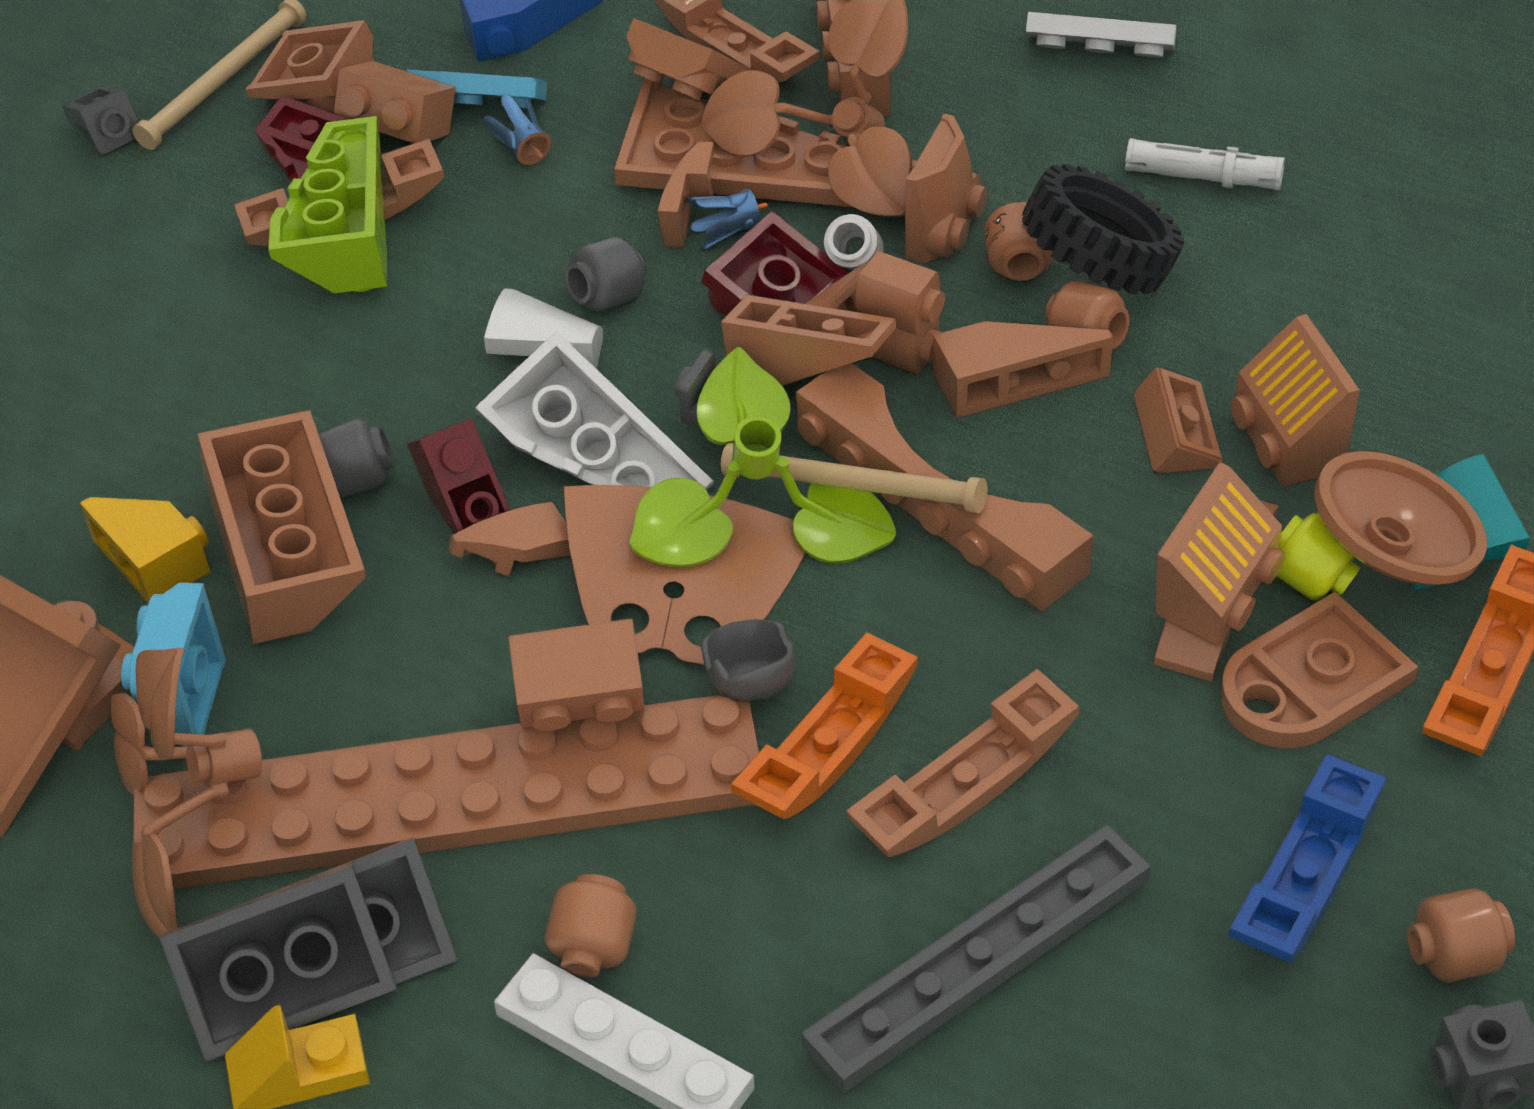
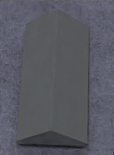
(309, 947)

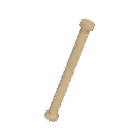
(150, 132)
(969, 494)

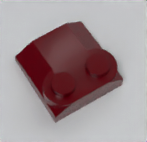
(770, 264)

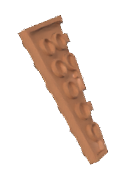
(670, 124)

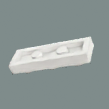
(1101, 34)

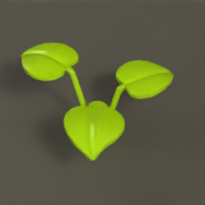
(750, 408)

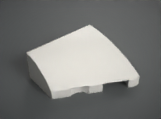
(524, 323)

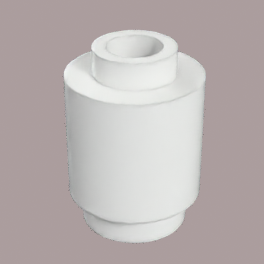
(843, 233)

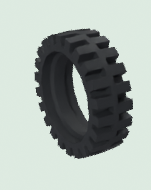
(1102, 229)

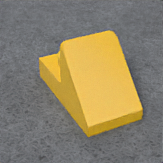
(290, 1066)

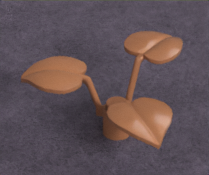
(876, 164)
(209, 759)

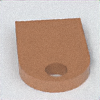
(1315, 672)

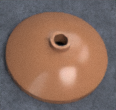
(1399, 518)

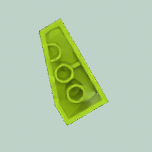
(336, 212)

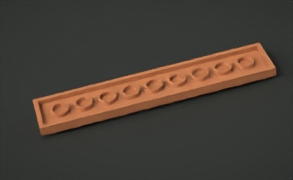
(455, 790)

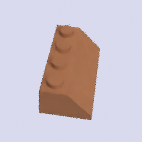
(280, 523)

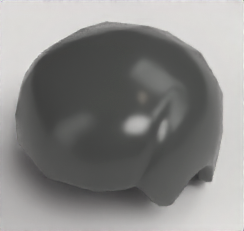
(749, 659)

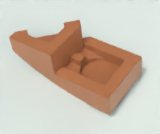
(688, 180)
(518, 535)

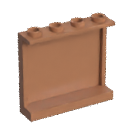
(45, 680)

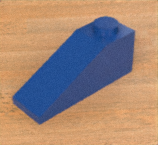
(513, 26)

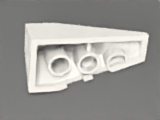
(581, 423)

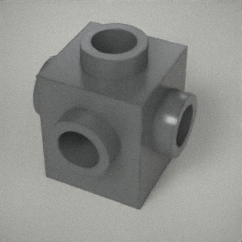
(1485, 1055)

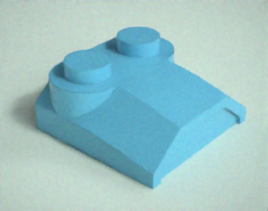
(182, 621)

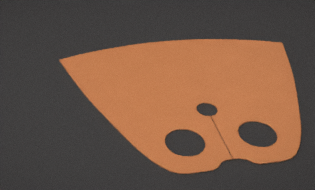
(730, 588)

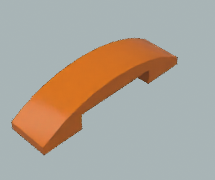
(1491, 662)
(832, 733)

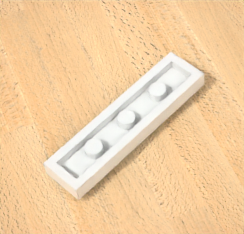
(619, 1041)

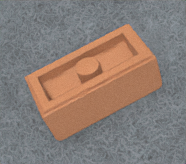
(1176, 423)

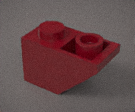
(458, 475)

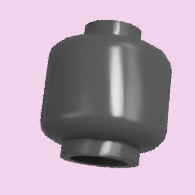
(605, 274)
(357, 456)

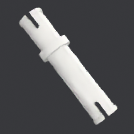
(1215, 165)

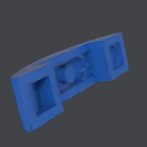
(1311, 860)

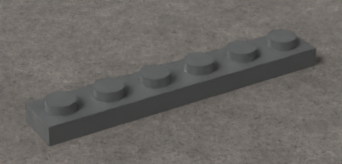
(974, 958)

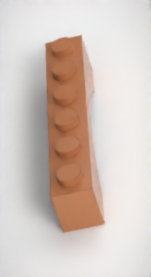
(1020, 543)

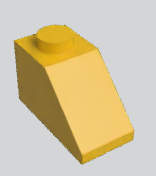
(148, 542)

